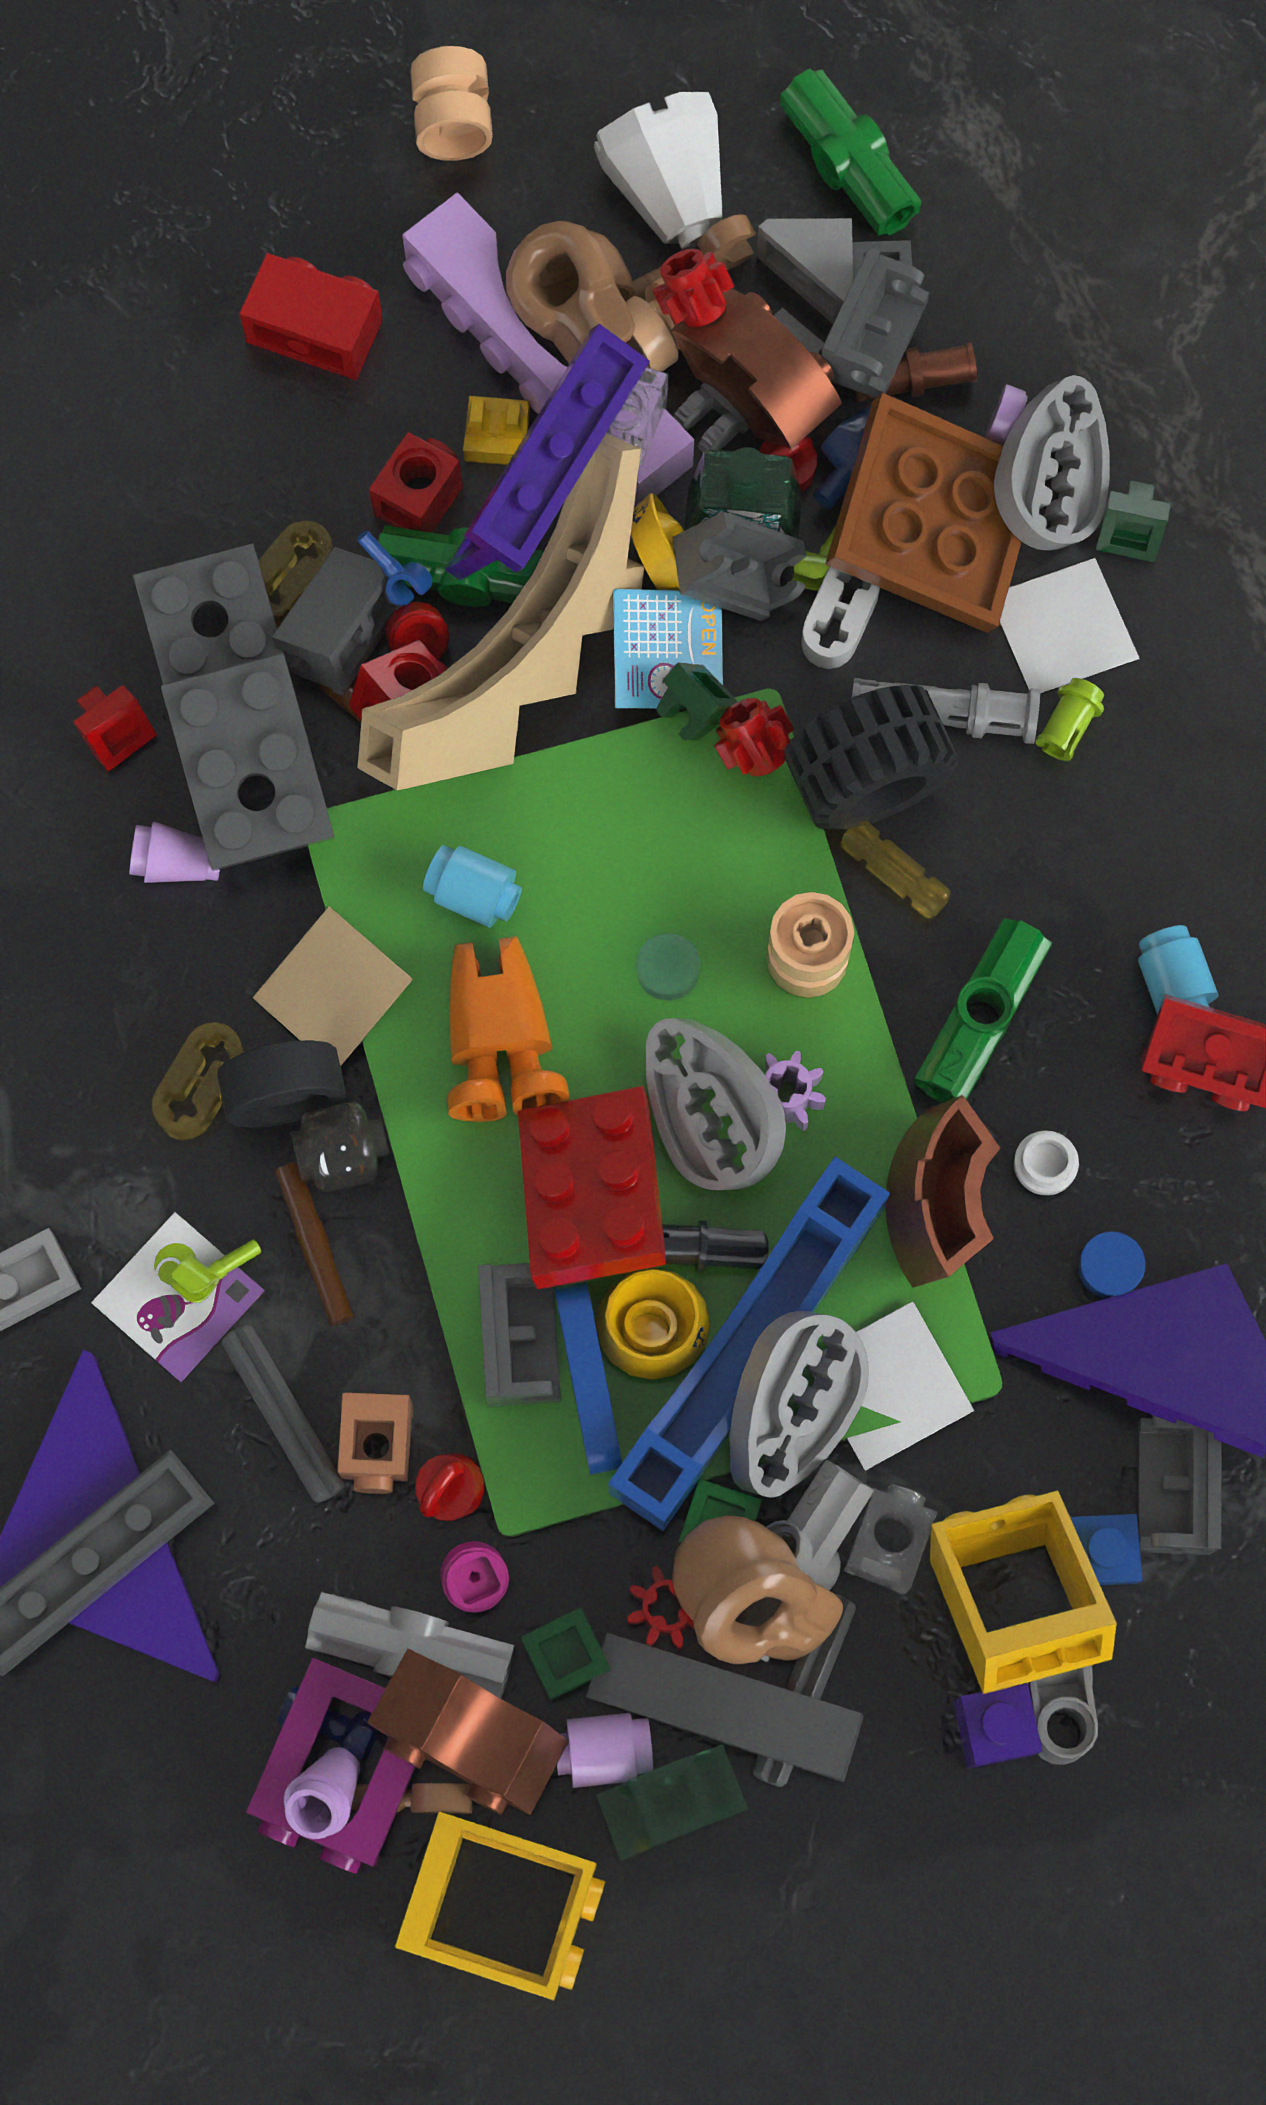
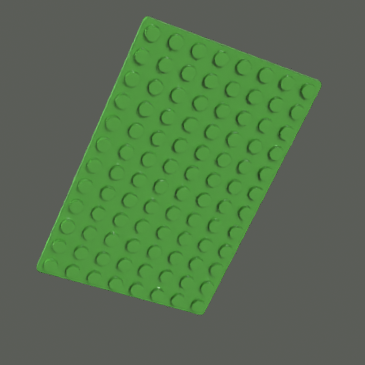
(610, 850)

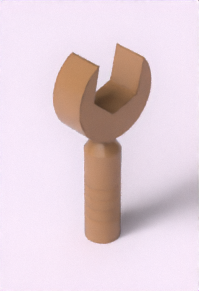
(724, 239)
(427, 1798)

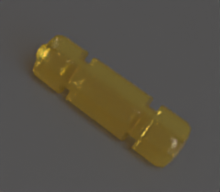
(895, 869)

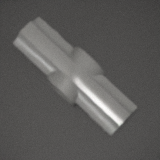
(816, 1532)
(381, 1637)

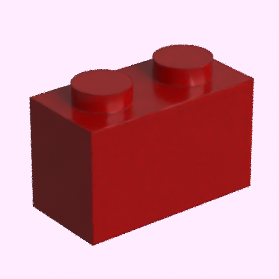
(311, 315)

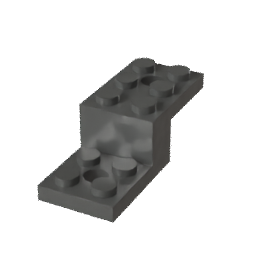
(233, 707)

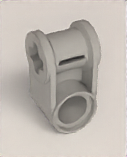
(1069, 1695)

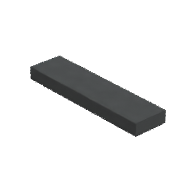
(96, 1556)
(727, 1707)

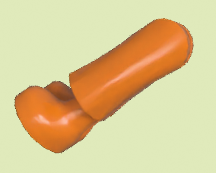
(496, 1016)

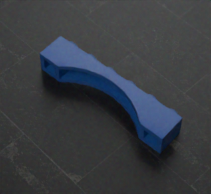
(793, 1278)

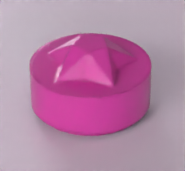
(474, 1576)

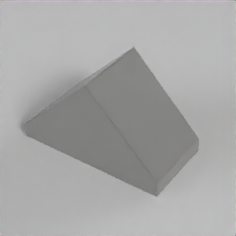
(811, 258)

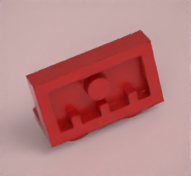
(1208, 1052)

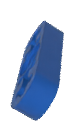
(588, 1378)

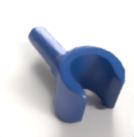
(396, 589)

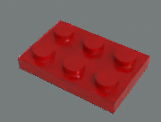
(590, 1188)

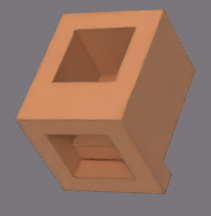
(370, 1417)

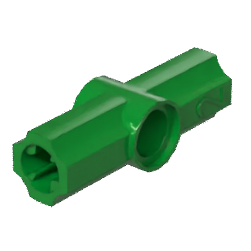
(850, 152)
(435, 552)
(998, 980)

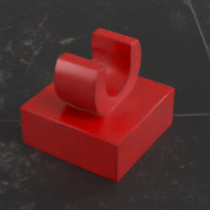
(113, 725)

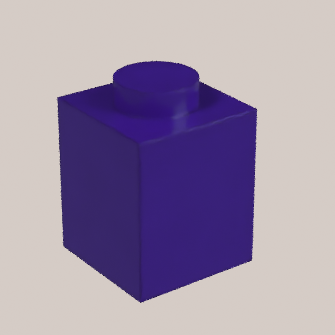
(997, 1726)

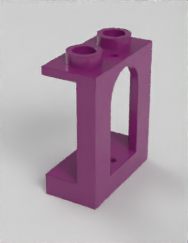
(367, 1831)

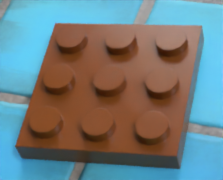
(926, 515)

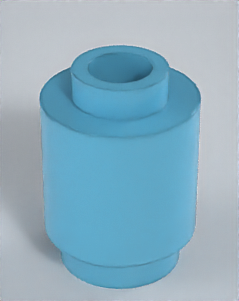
(472, 885)
(1176, 967)

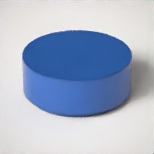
(1111, 1265)

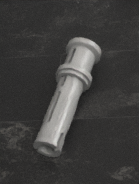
(978, 708)

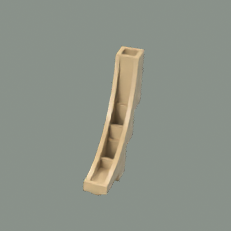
(531, 655)

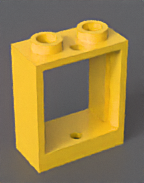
(1037, 1646)
(432, 1887)

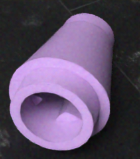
(169, 855)
(322, 1796)

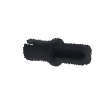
(714, 1246)

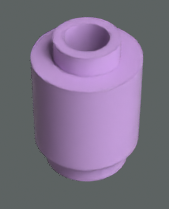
(606, 1749)

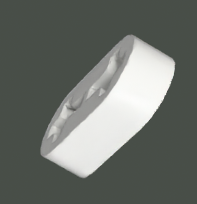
(829, 606)

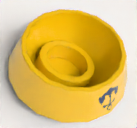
(653, 539)
(652, 1323)

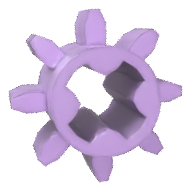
(797, 1074)

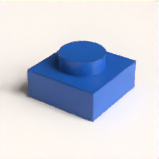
(1111, 1547)

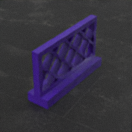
(551, 455)

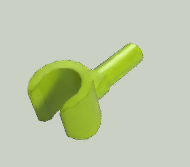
(813, 568)
(197, 1281)

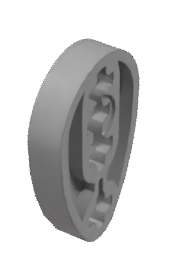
(1027, 462)
(741, 1093)
(772, 1374)

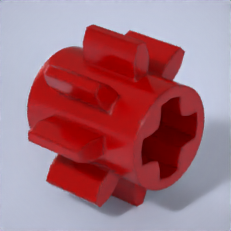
(693, 288)
(753, 737)
(657, 1623)

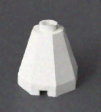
(668, 165)

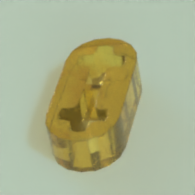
(281, 558)
(186, 1073)

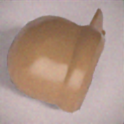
(568, 283)
(731, 1565)

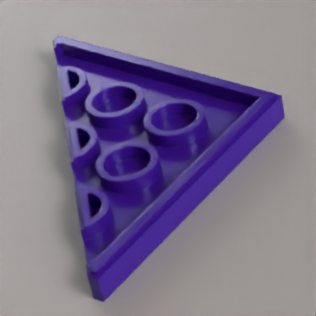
(1167, 1348)
(73, 1474)

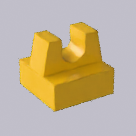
(494, 429)

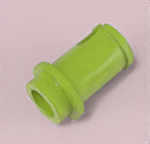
(1071, 717)

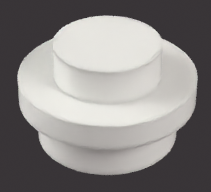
(1046, 1163)

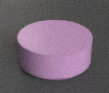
(1007, 410)

